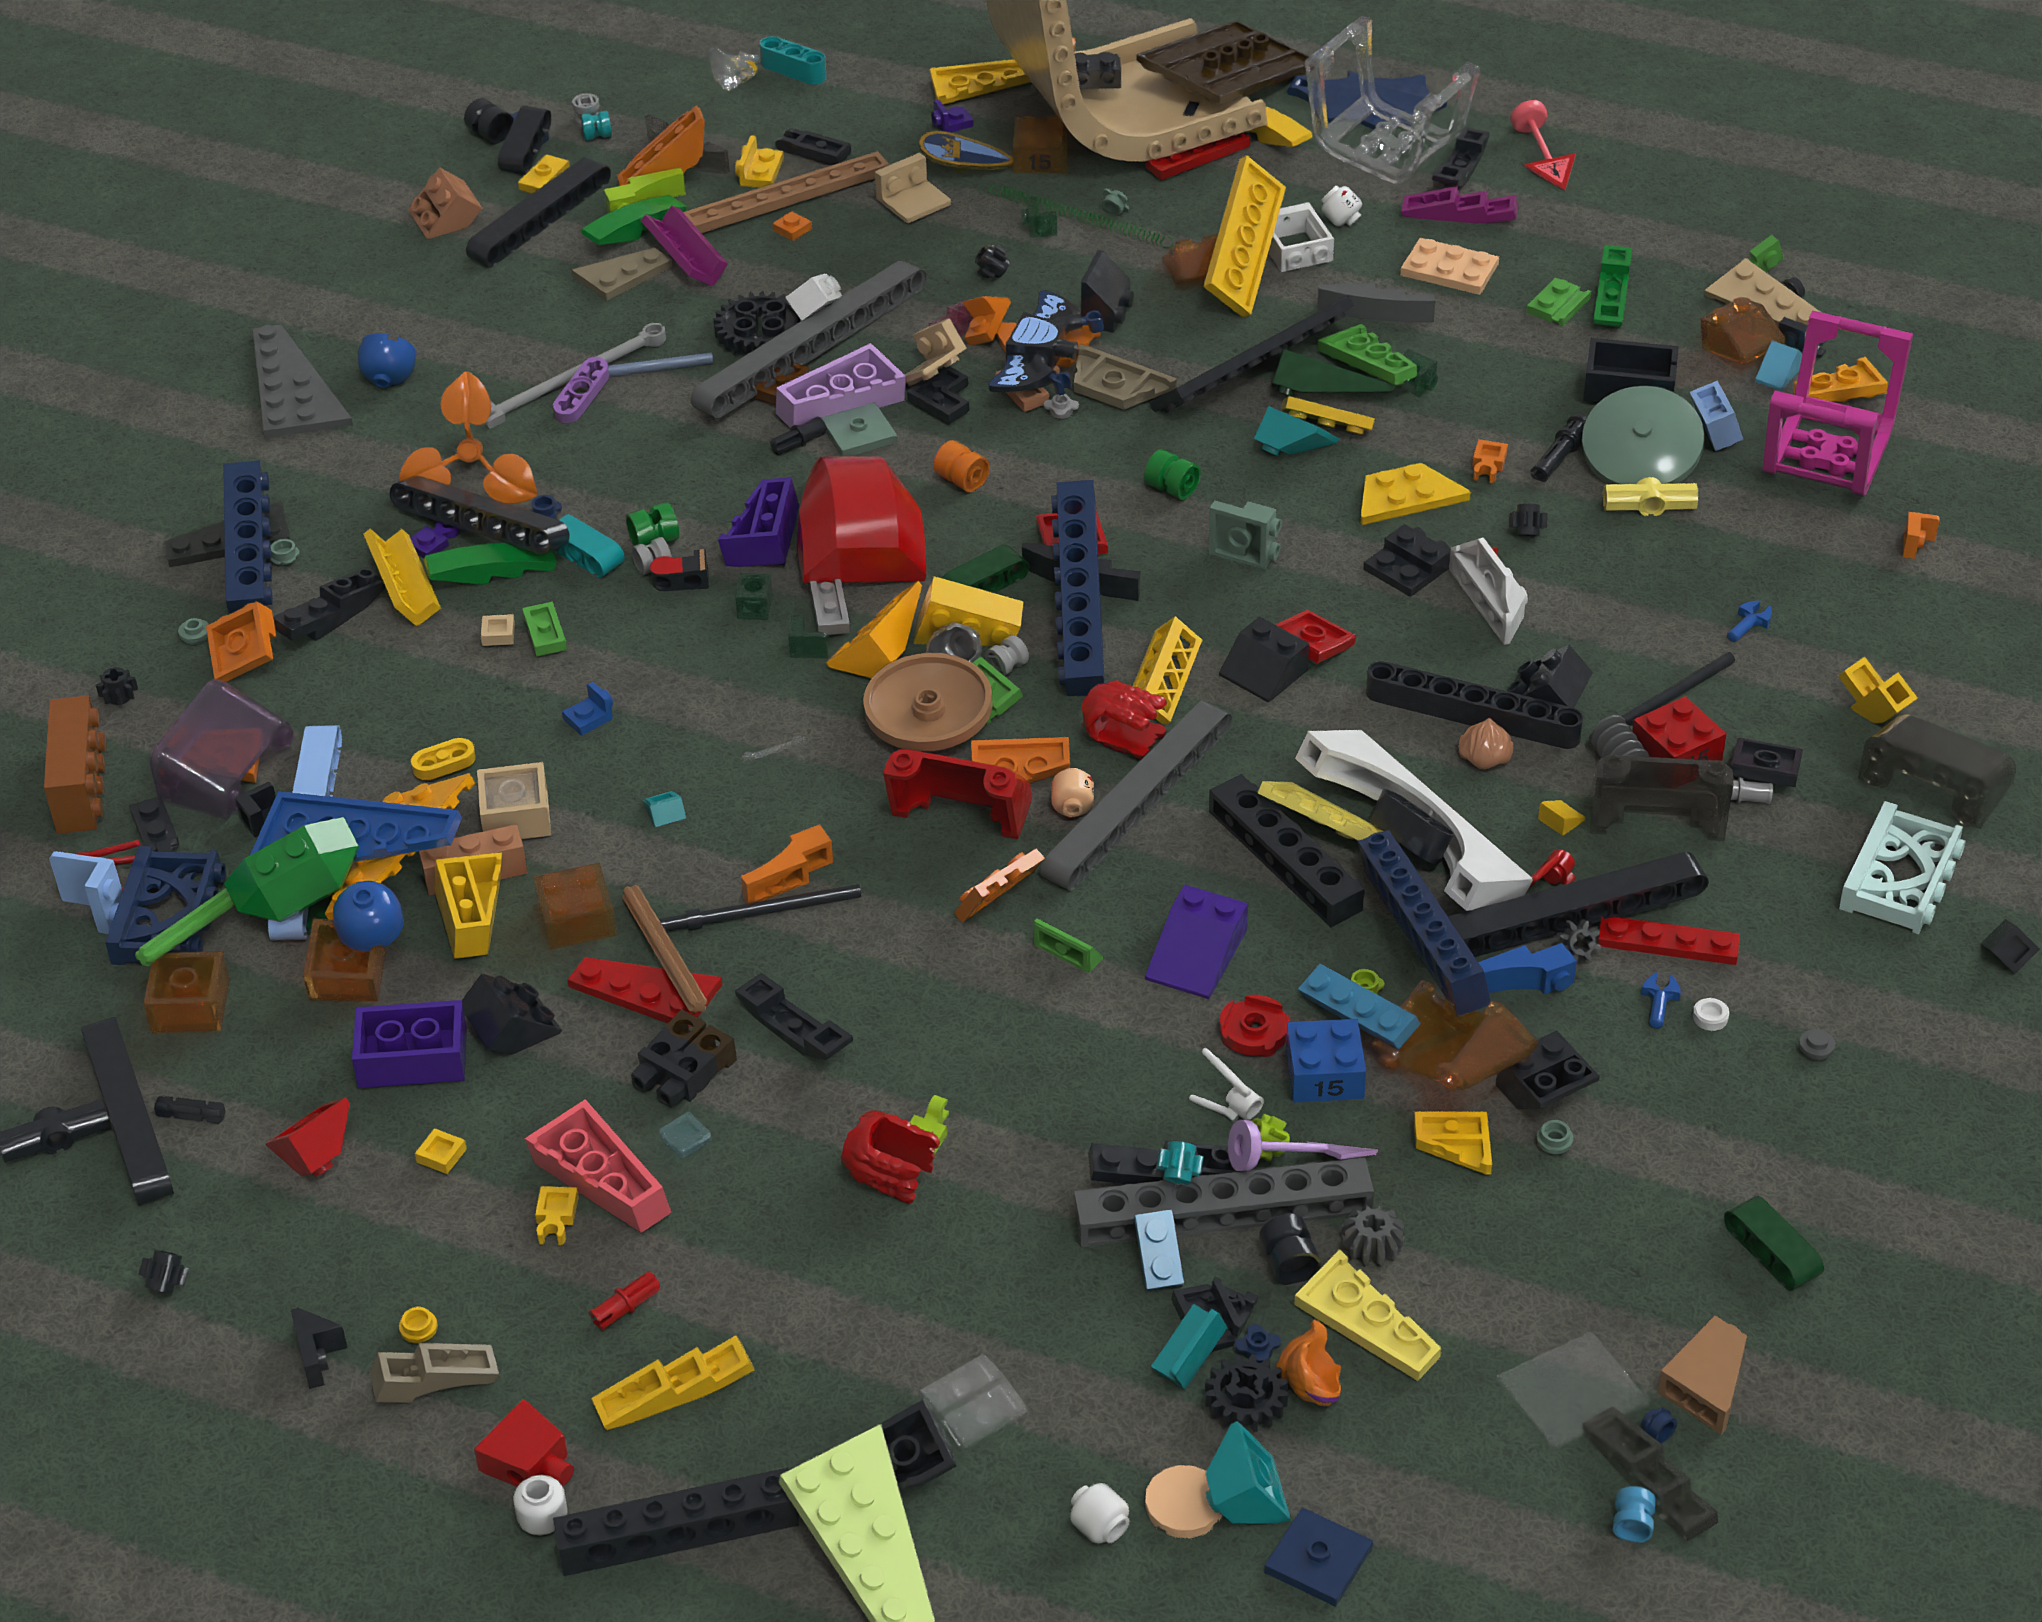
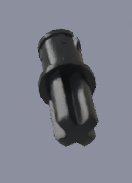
(798, 435)

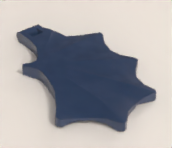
(1342, 93)

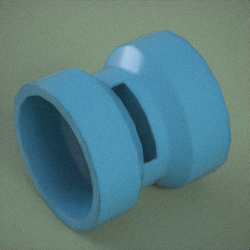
(1634, 1514)

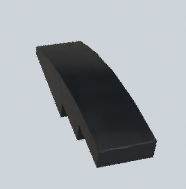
(1113, 581)

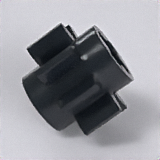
(992, 261)
(1528, 520)
(116, 686)
(163, 1271)

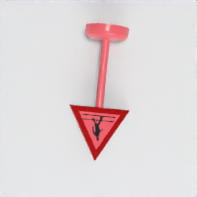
(1529, 118)

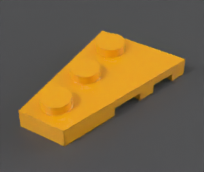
(1848, 383)

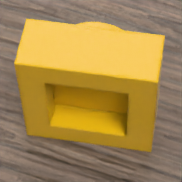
(440, 1151)

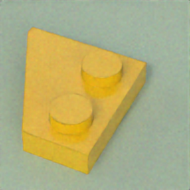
(1455, 1137)

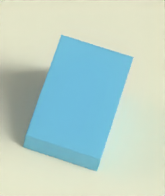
(1779, 366)

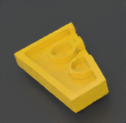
(1327, 415)

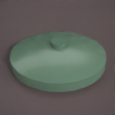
(1642, 436)

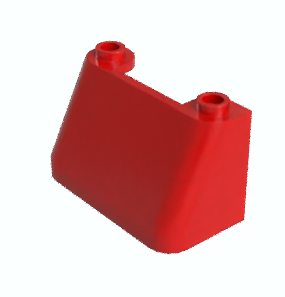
(917, 776)

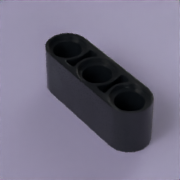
(524, 139)
(1411, 826)

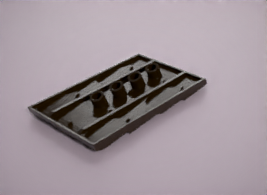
(1225, 62)

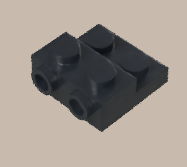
(1098, 70)
(1409, 560)

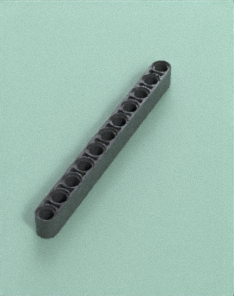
(809, 338)

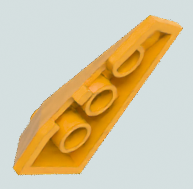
(881, 639)

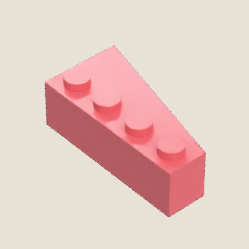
(590, 1156)

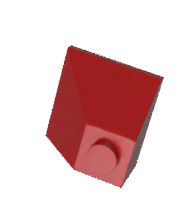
(314, 1139)

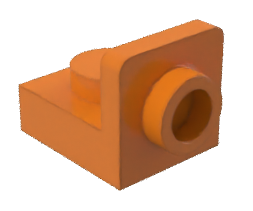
(1917, 530)

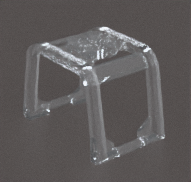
(1418, 124)

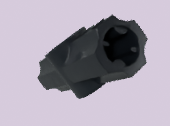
(53, 1130)

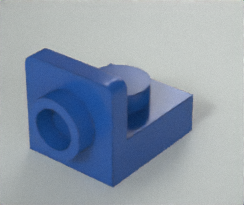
(591, 711)

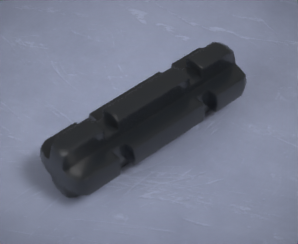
(189, 1109)

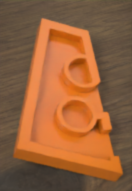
(1029, 757)

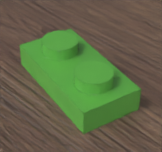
(544, 629)

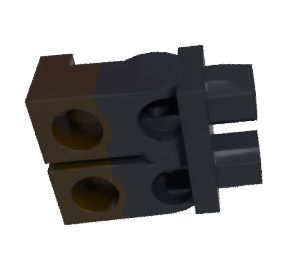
(683, 1059)

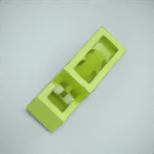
(644, 187)

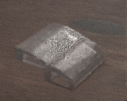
(974, 1401)

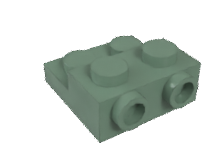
(1244, 533)

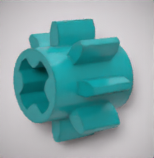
(1179, 1162)

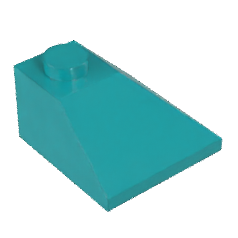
(1290, 434)
(1245, 1481)

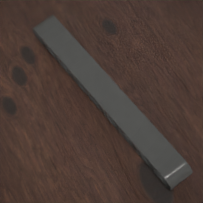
(1133, 796)

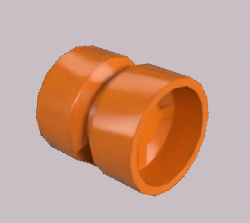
(961, 466)

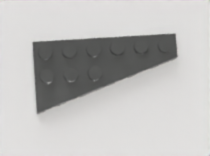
(290, 388)

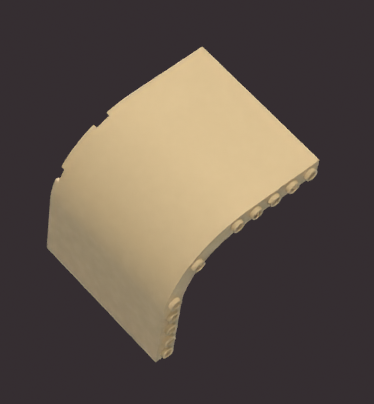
(1123, 123)

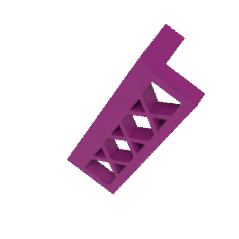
(687, 245)

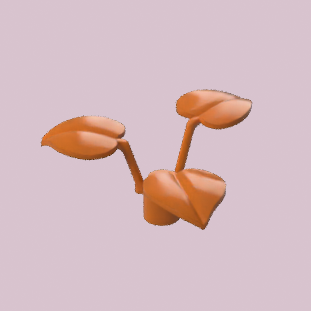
(468, 403)

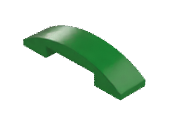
(1612, 285)

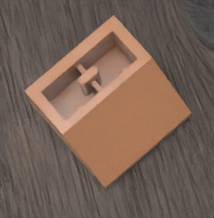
(444, 205)

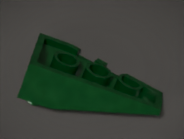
(1309, 375)

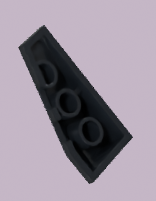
(917, 1446)

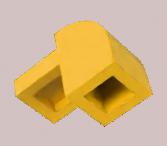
(1874, 697)

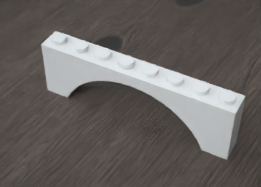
(1477, 867)

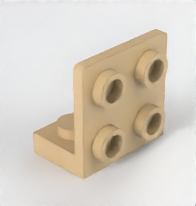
(906, 190)
(940, 348)

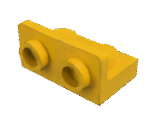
(758, 166)

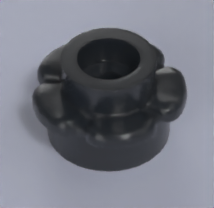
(1795, 286)

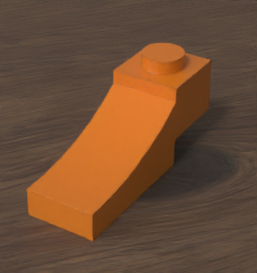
(790, 868)

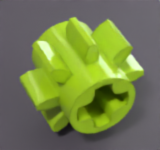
(1271, 1131)

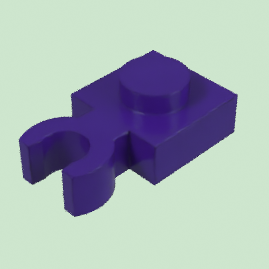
(434, 540)

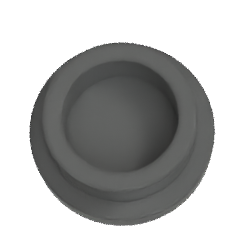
(1817, 1044)

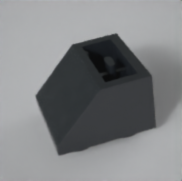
(1554, 677)
(508, 1014)
(1546, 1075)

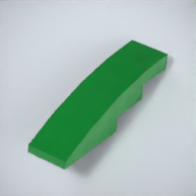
(626, 223)
(480, 562)

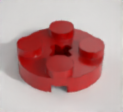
(1254, 1041)

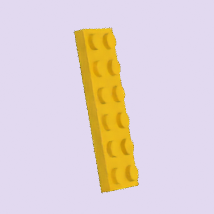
(1244, 237)

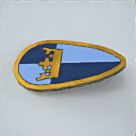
(962, 152)

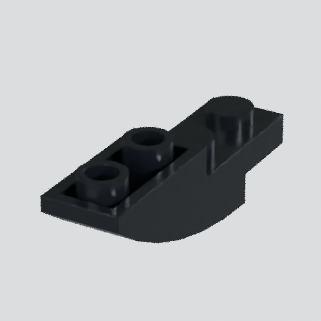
(336, 605)
(1139, 1165)

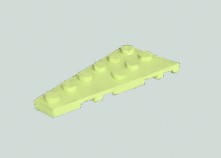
(862, 1527)

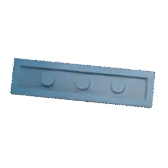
(1353, 1001)

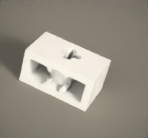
(814, 295)

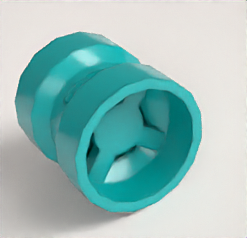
(602, 124)

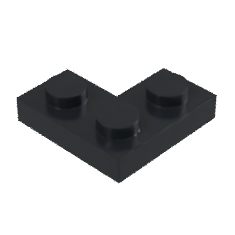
(940, 396)

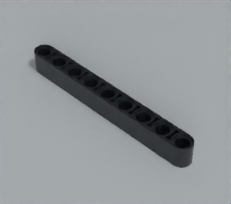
(1589, 899)

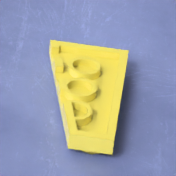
(1318, 809)

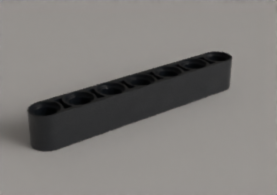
(537, 211)
(479, 514)
(1473, 704)
(127, 1111)

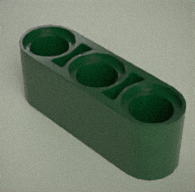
(991, 570)
(1775, 1242)

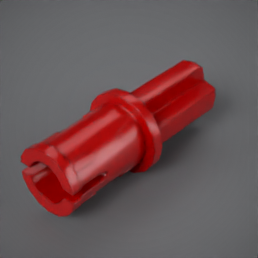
(624, 1300)

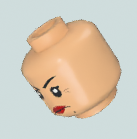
(1072, 792)

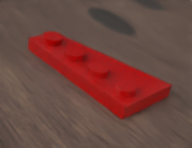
(637, 987)

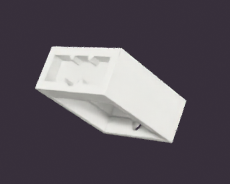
(1301, 219)

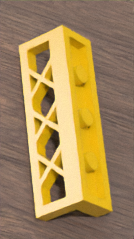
(403, 576)
(1159, 663)

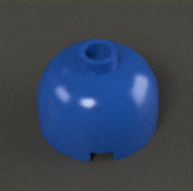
(386, 360)
(367, 916)

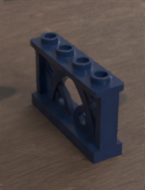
(151, 871)

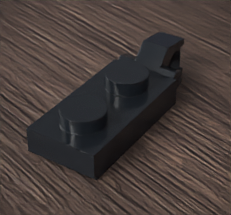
(154, 825)

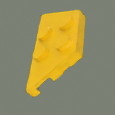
(1408, 492)

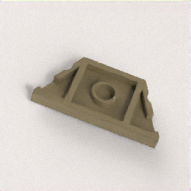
(1117, 380)

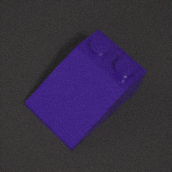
(1198, 941)

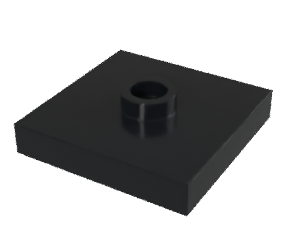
(1766, 762)

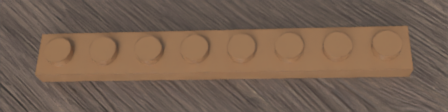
(786, 192)

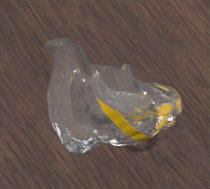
(732, 69)

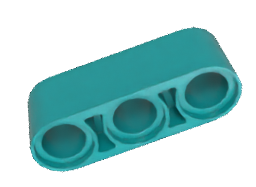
(793, 60)
(590, 548)

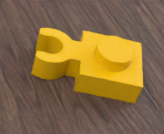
(554, 1210)

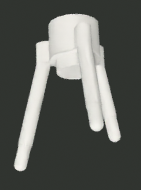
(1241, 1099)

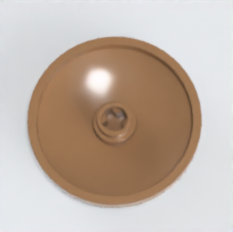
(928, 701)

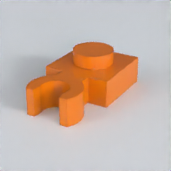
(1489, 459)

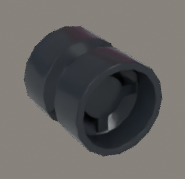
(488, 120)
(1290, 1249)

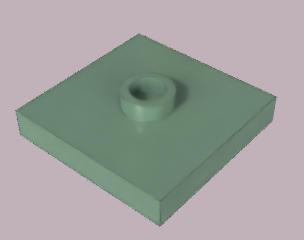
(859, 430)

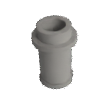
(1752, 791)

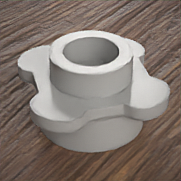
(1061, 406)

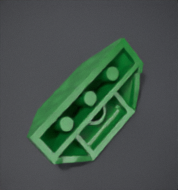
(294, 871)

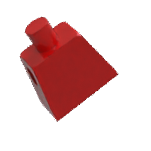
(524, 1447)

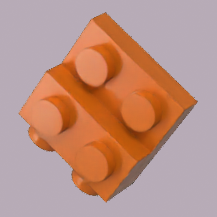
(241, 641)

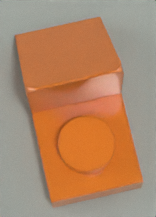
(987, 316)

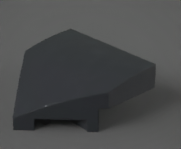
(1230, 1304)

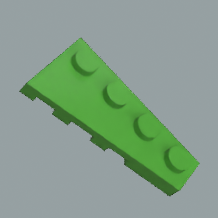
(1367, 354)

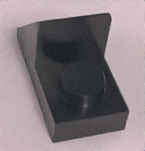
(315, 1339)

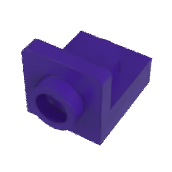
(951, 120)

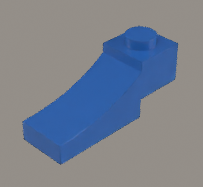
(1520, 969)

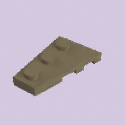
(622, 273)

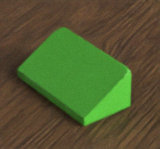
(1065, 946)

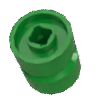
(1172, 474)
(656, 523)

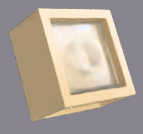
(515, 797)

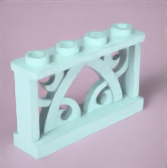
(1895, 829)

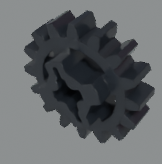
(1246, 1392)

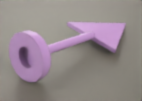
(1246, 1147)

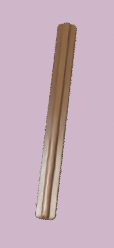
(664, 949)

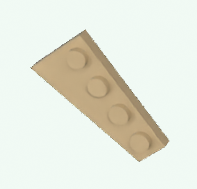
(1758, 286)

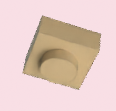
(497, 630)

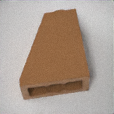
(1706, 1373)

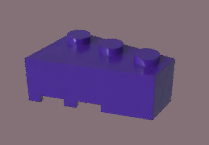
(764, 527)

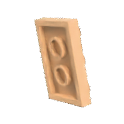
(1449, 266)

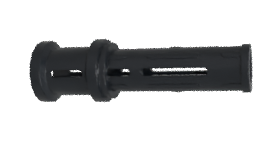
(1566, 441)

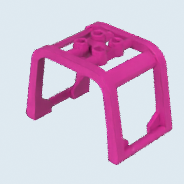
(1825, 449)

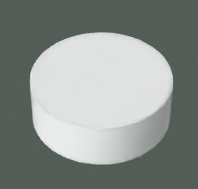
(1710, 1014)

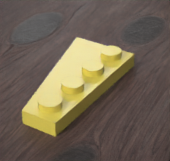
(1358, 1311)

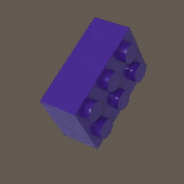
(409, 1044)

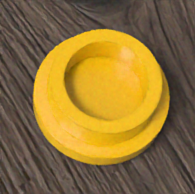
(418, 1325)

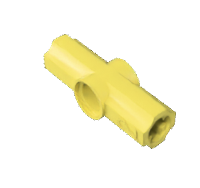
(1650, 496)

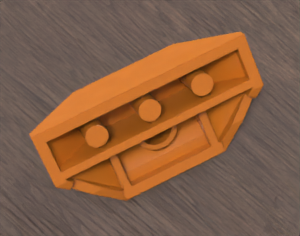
(673, 148)

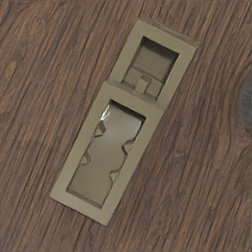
(430, 1369)

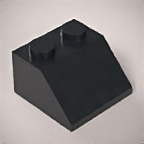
(1106, 291)
(1265, 659)

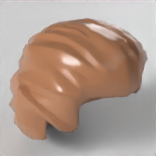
(1486, 745)

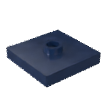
(1318, 1556)

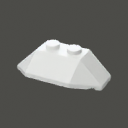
(1489, 586)

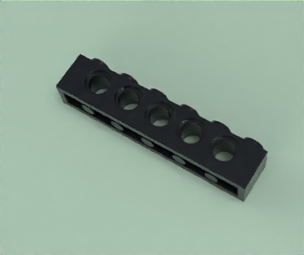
(1286, 850)
(673, 1522)

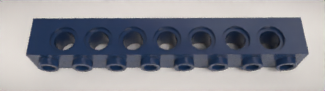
(1079, 587)
(1424, 923)

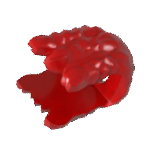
(1120, 717)
(889, 1154)

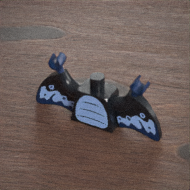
(1039, 344)

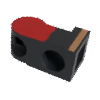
(681, 572)

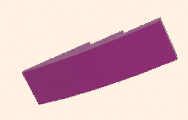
(1468, 208)

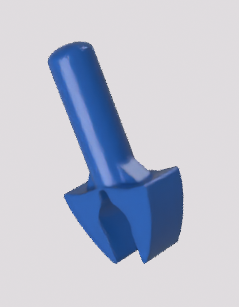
(1750, 619)
(1660, 998)

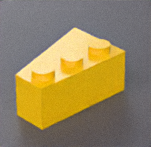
(988, 613)
(468, 900)

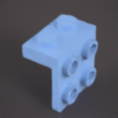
(88, 882)

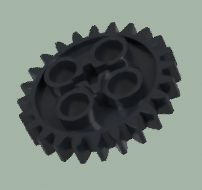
(738, 322)

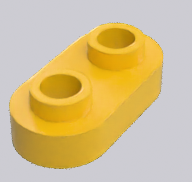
(443, 759)

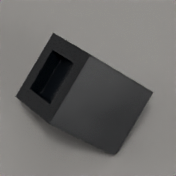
(254, 807)
(2010, 946)

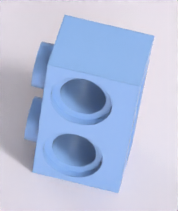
(1716, 415)

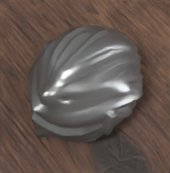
(956, 641)

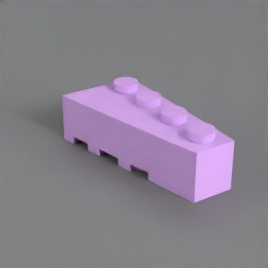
(841, 385)

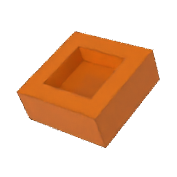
(792, 226)

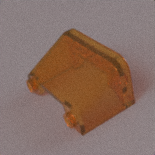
(1454, 1047)

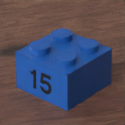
(1325, 1060)

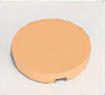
(1179, 1502)

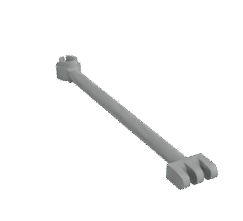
(652, 335)

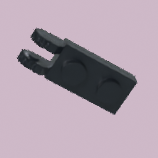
(813, 146)

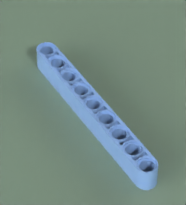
(315, 777)

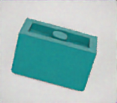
(1189, 1346)

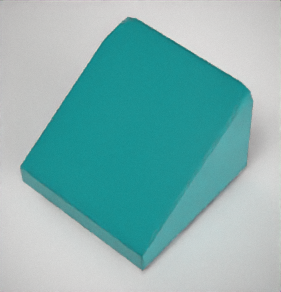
(665, 808)

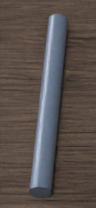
(660, 364)

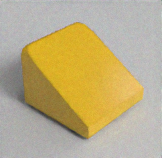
(1559, 816)

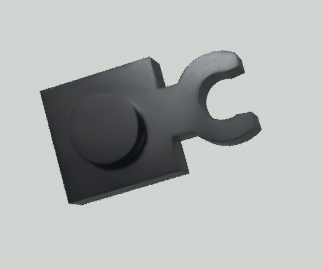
(1795, 335)

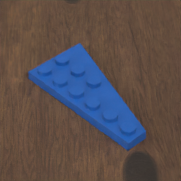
(378, 826)

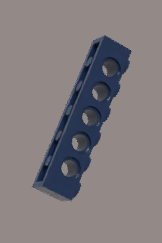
(246, 535)

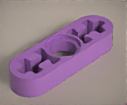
(581, 378)

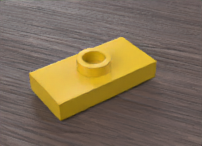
(542, 173)

